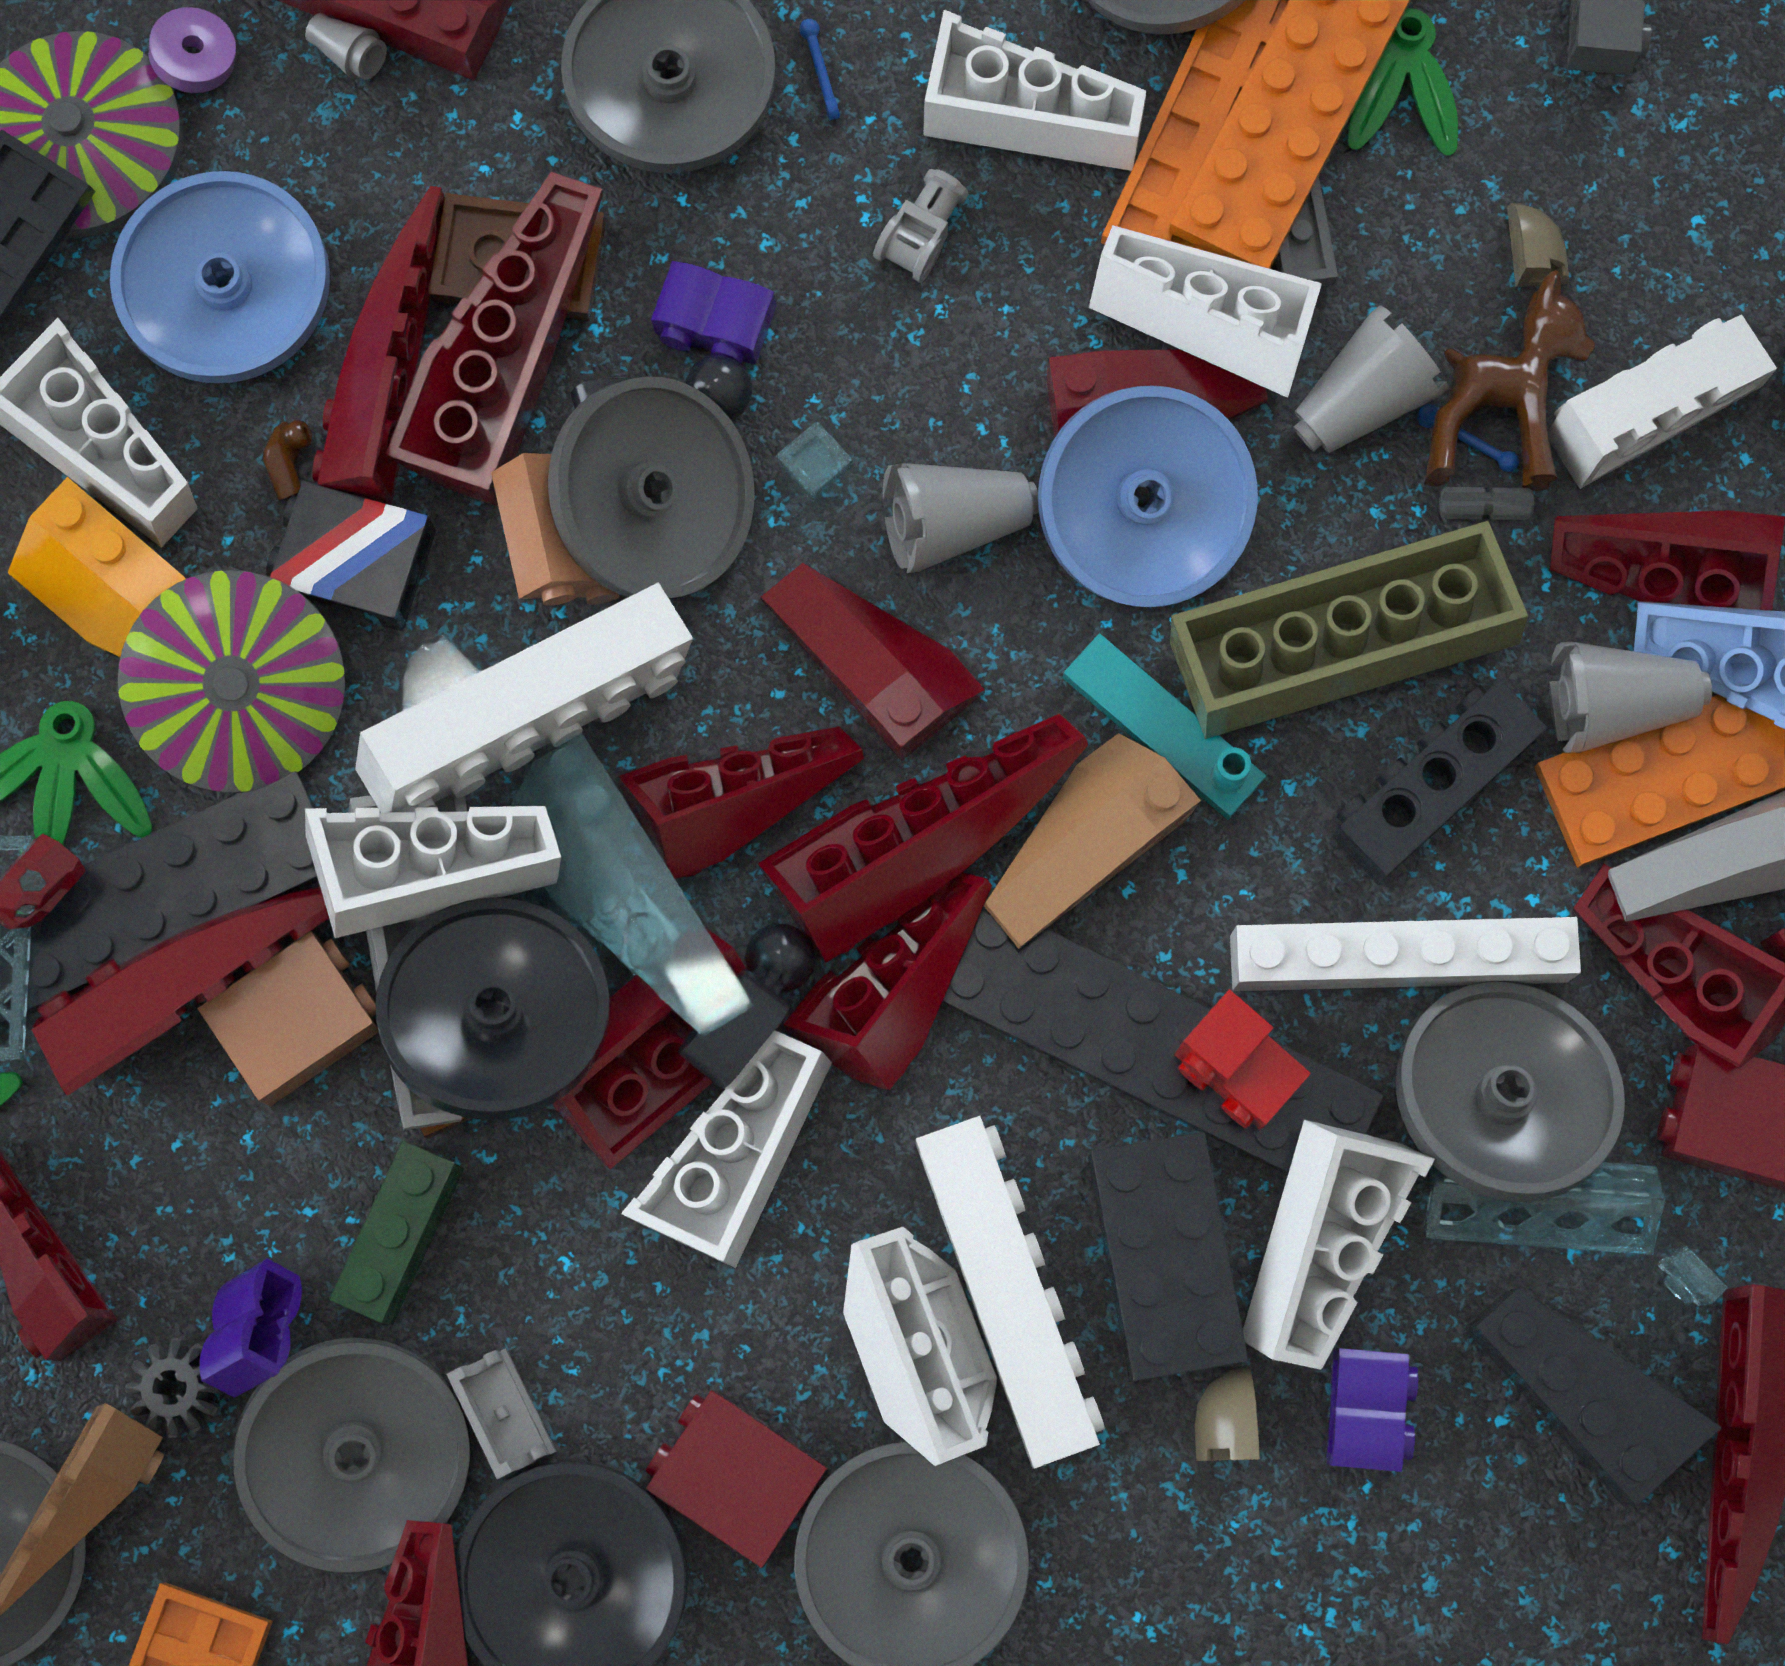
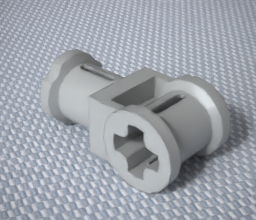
(920, 229)

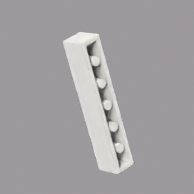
(1404, 953)
(1007, 1291)

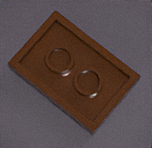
(477, 229)

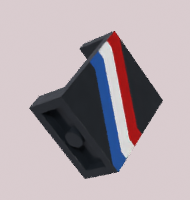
(353, 552)

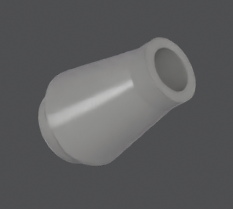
(347, 45)

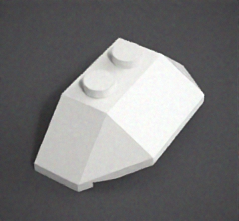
(919, 1345)

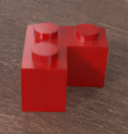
(1240, 1062)

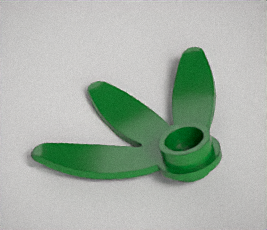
(1428, 83)
(60, 760)

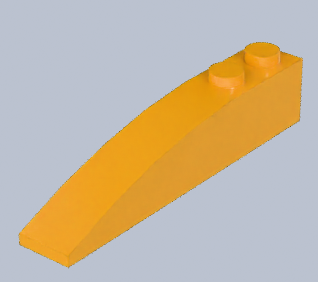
(89, 567)

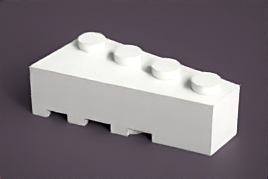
(1027, 100)
(1207, 305)
(1658, 398)
(86, 430)
(415, 863)
(734, 1154)
(1326, 1238)

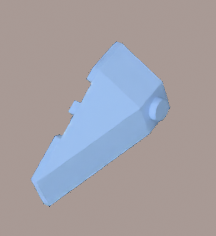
(1734, 645)

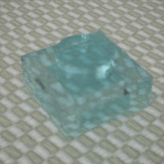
(814, 460)
(1690, 1278)

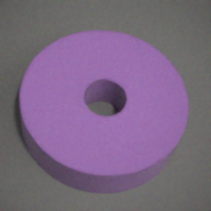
(197, 29)

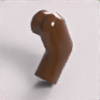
(281, 454)

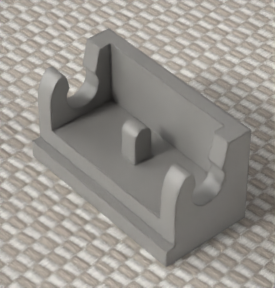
(501, 1413)

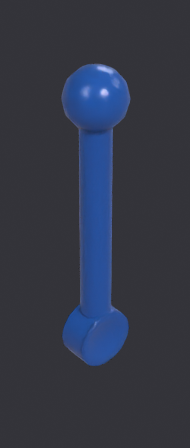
(809, 30)
(1507, 461)

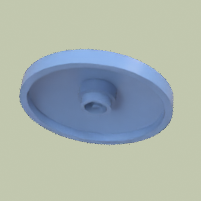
(212, 234)
(1197, 487)

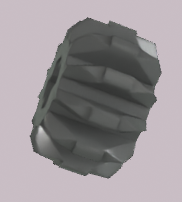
(164, 1406)

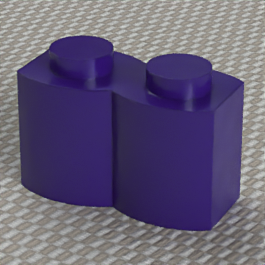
(713, 313)
(250, 1328)
(1369, 1410)

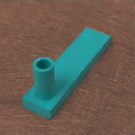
(1164, 725)

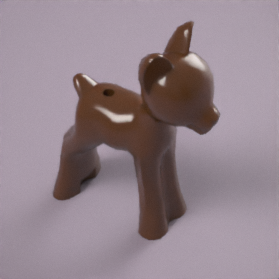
(1550, 331)

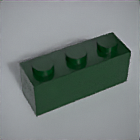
(397, 1234)

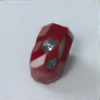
(37, 882)

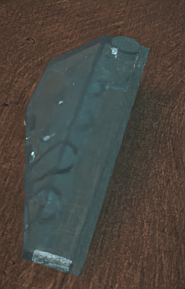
(625, 891)

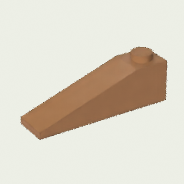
(1096, 826)
(93, 1480)

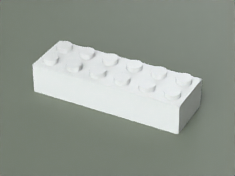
(524, 704)

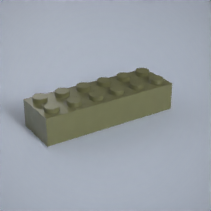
(1347, 629)

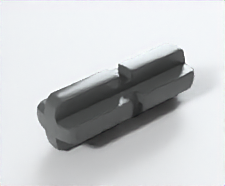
(1497, 504)

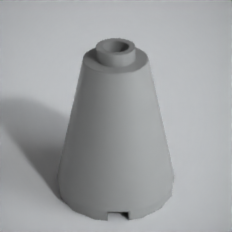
(1368, 385)
(952, 510)
(1621, 694)

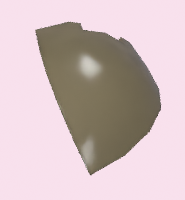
(1535, 246)
(1228, 1419)

